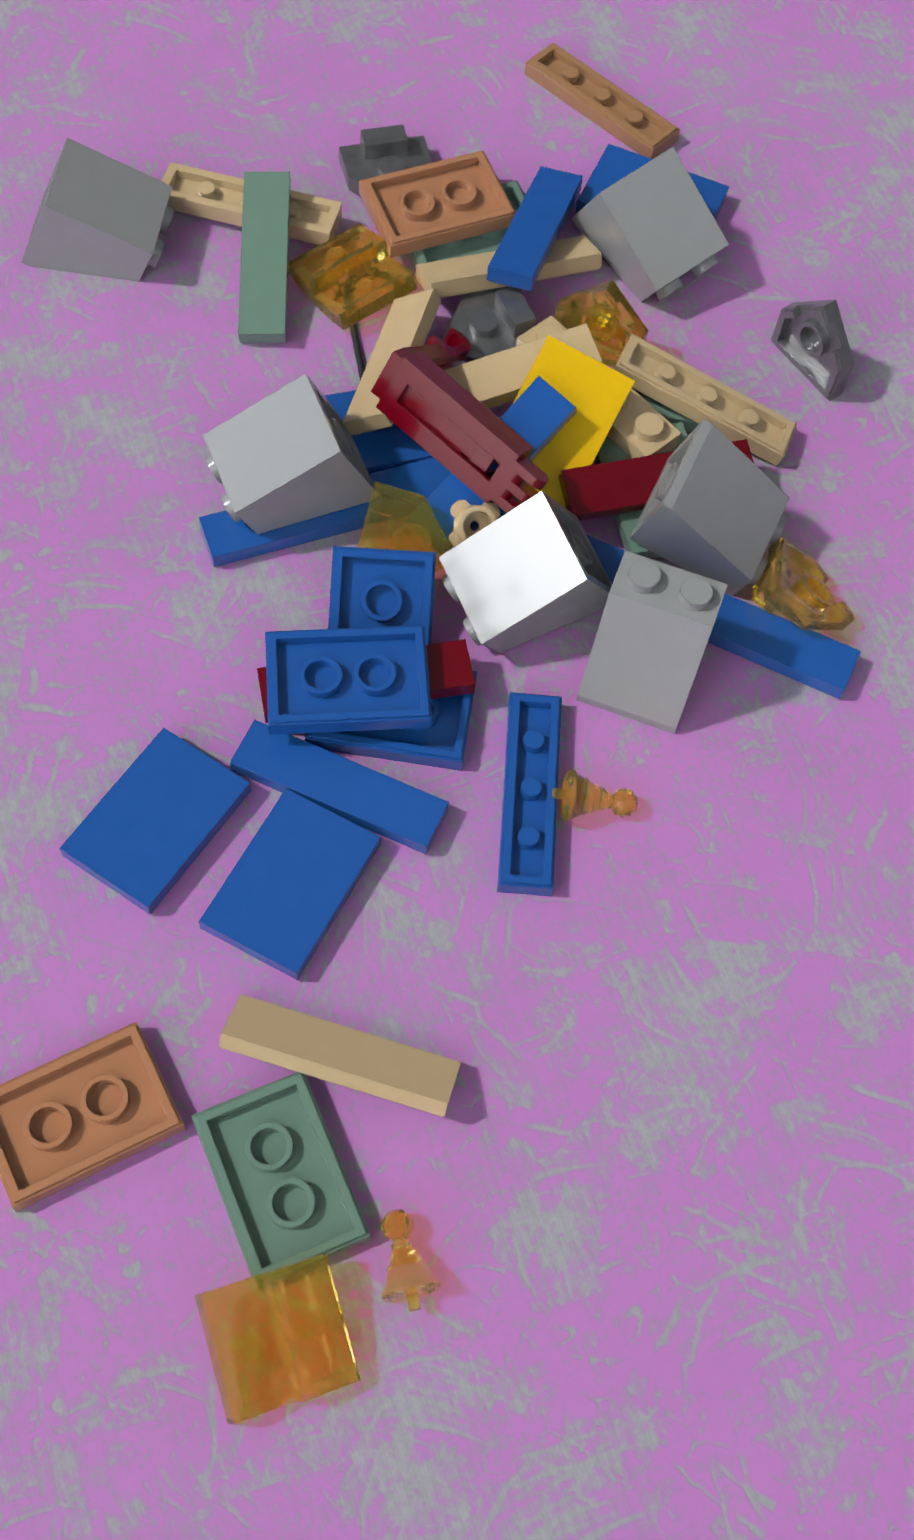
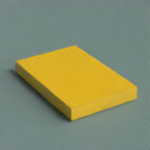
(595, 393)

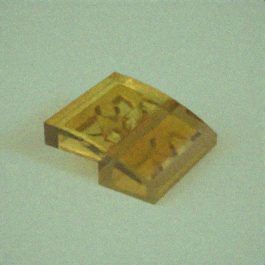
(351, 276)
(277, 1338)

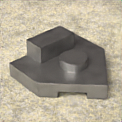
(380, 153)
(492, 320)
(816, 343)

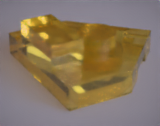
(607, 317)
(402, 522)
(798, 590)

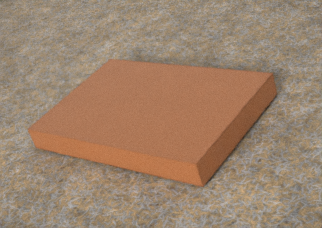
(436, 203)
(82, 1115)

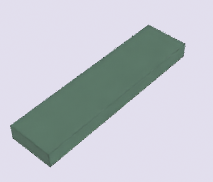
(264, 257)

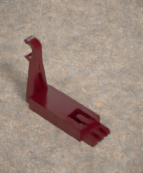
(455, 424)

